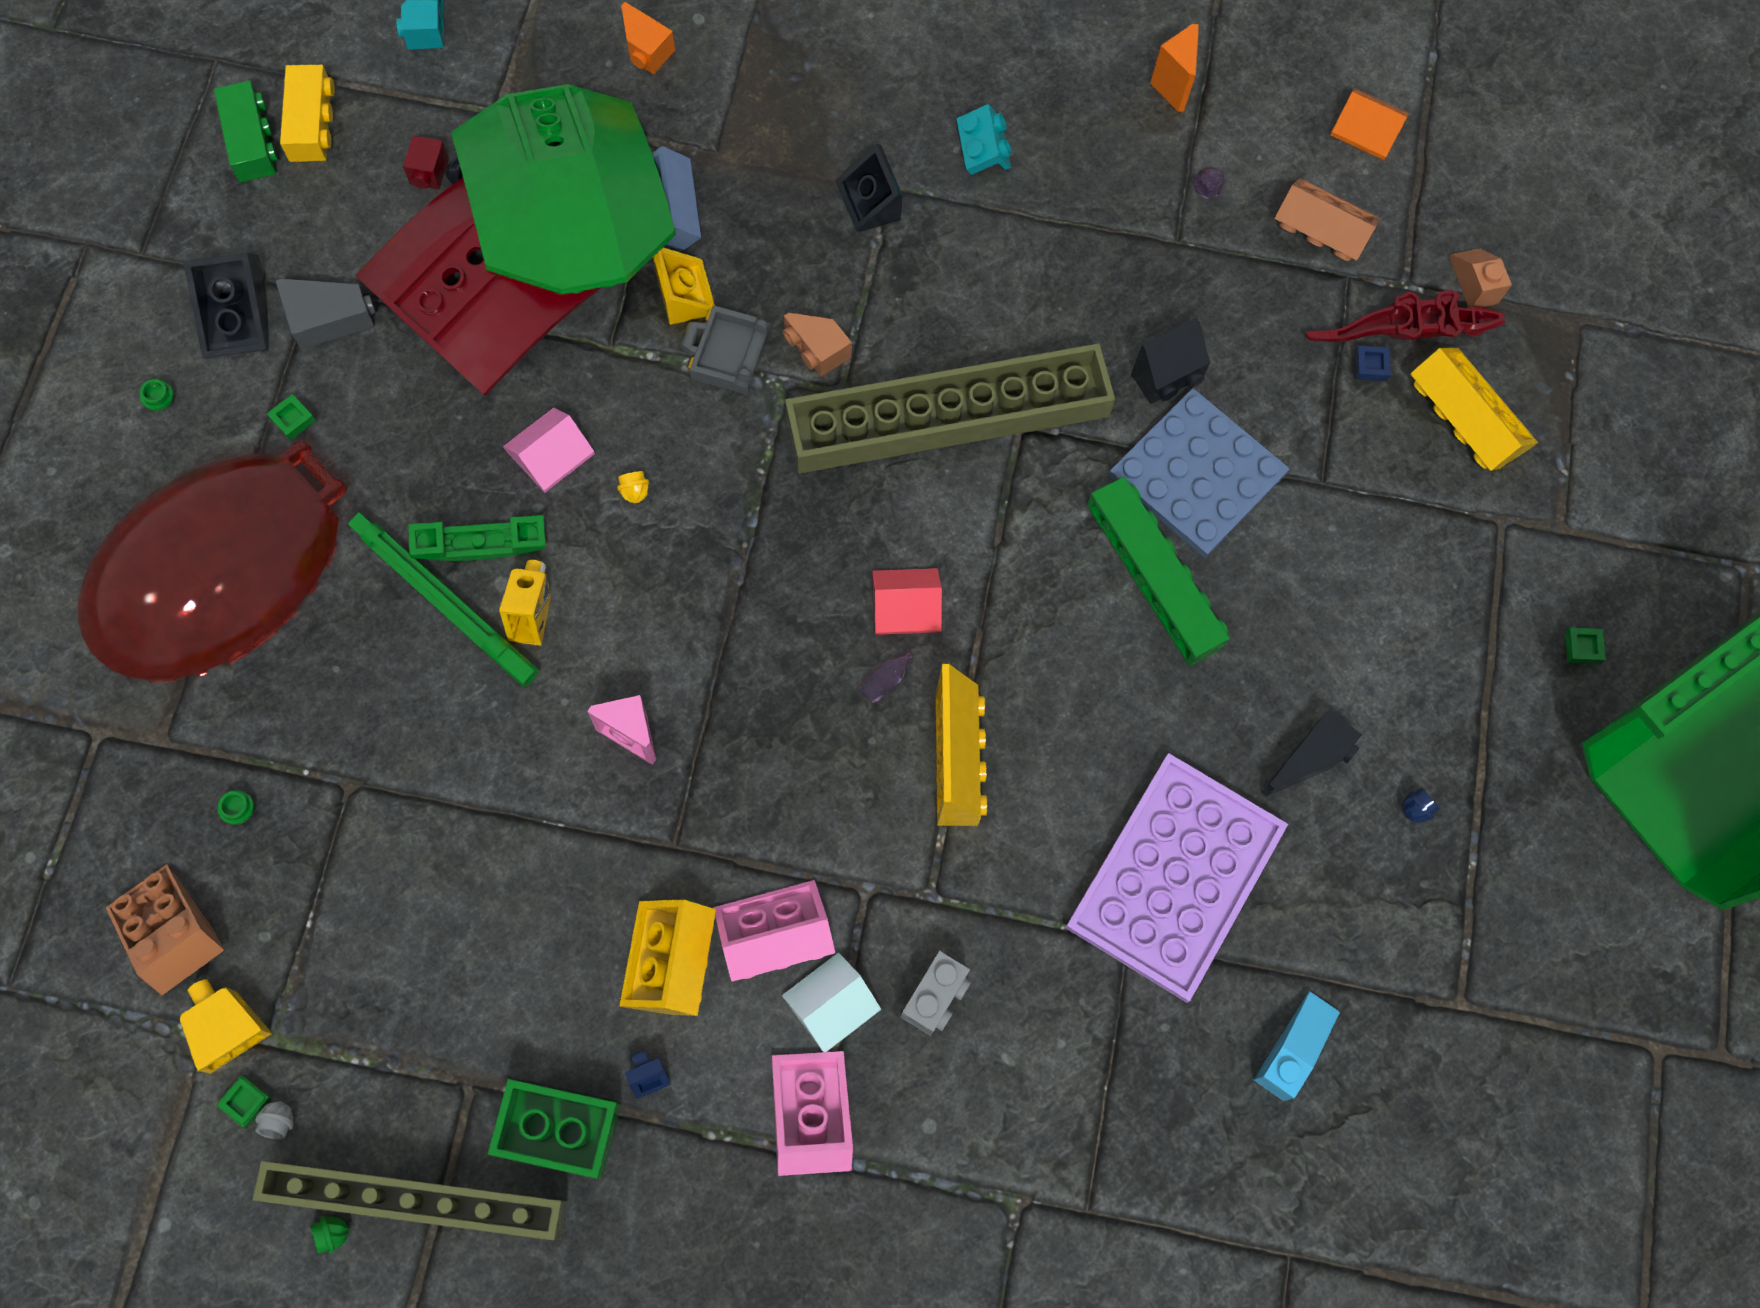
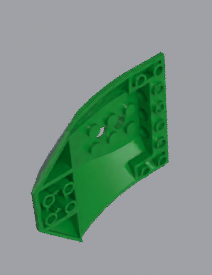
(566, 211)

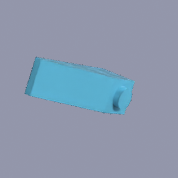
(1297, 1048)

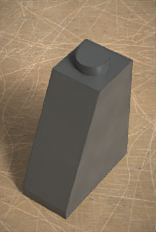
(324, 310)

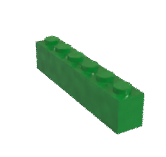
(1157, 571)

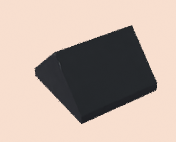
(871, 191)

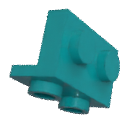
(984, 139)

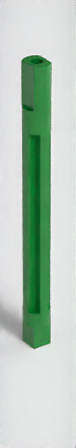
(445, 600)

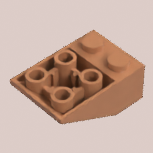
(163, 930)

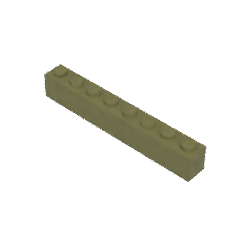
(410, 1200)

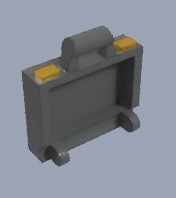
(728, 349)

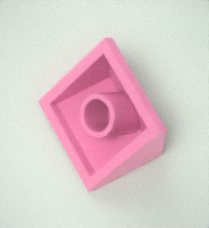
(550, 449)
(626, 724)

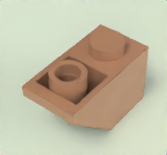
(819, 340)

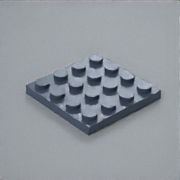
(1199, 472)

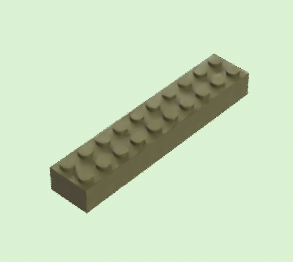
(949, 408)

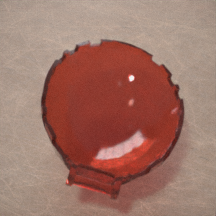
(209, 565)

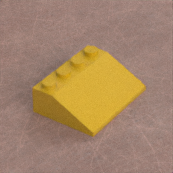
(958, 750)

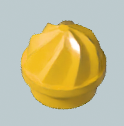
(633, 486)

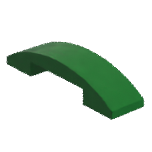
(477, 542)

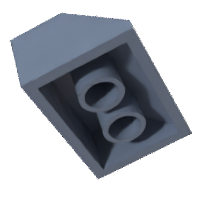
(679, 189)

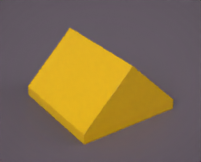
(682, 286)

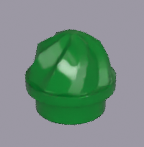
(329, 1234)

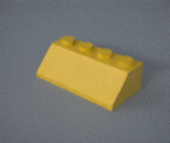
(1472, 408)

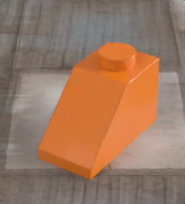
(647, 39)

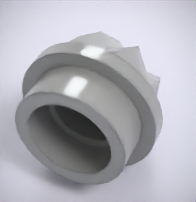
(274, 1120)

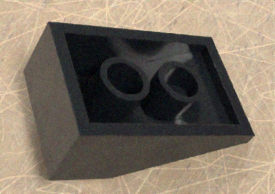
(228, 304)

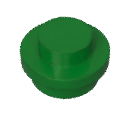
(156, 395)
(235, 807)

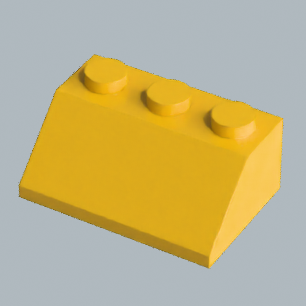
(668, 957)

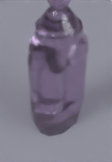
(884, 678)

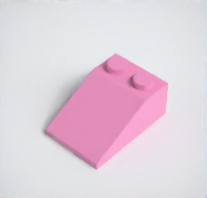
(811, 1113)

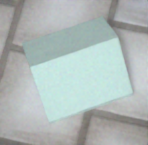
(832, 1002)

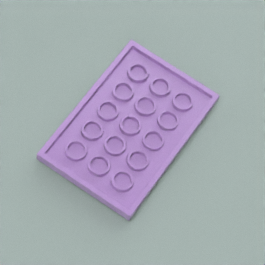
(1177, 877)

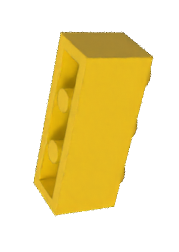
(306, 113)

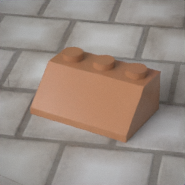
(1326, 219)

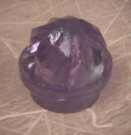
(1209, 182)

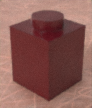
(426, 162)

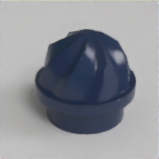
(1419, 806)

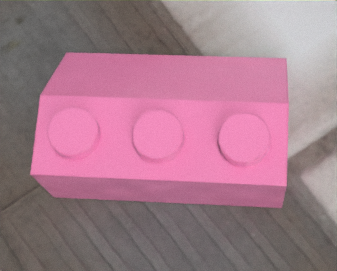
(774, 930)

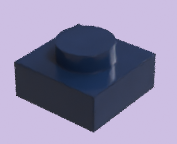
(1372, 363)

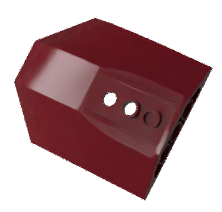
(483, 319)

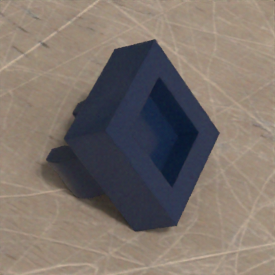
(647, 1075)

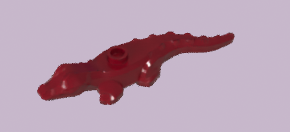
(1416, 318)

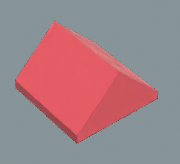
(907, 601)

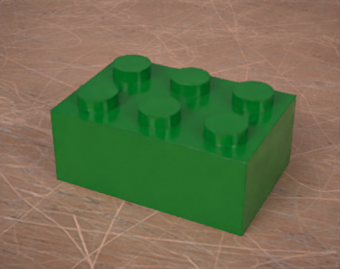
(554, 1129)

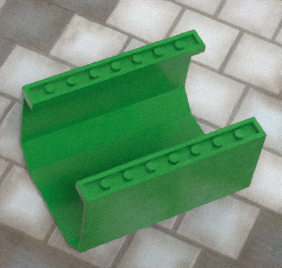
(1689, 769)

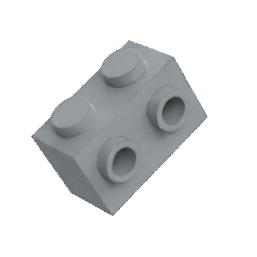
(934, 994)

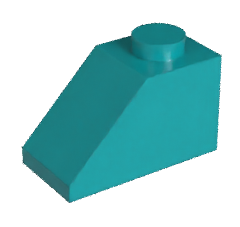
(422, 24)

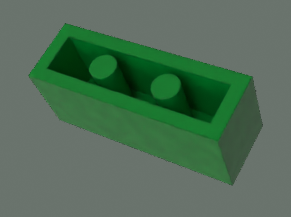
(246, 131)

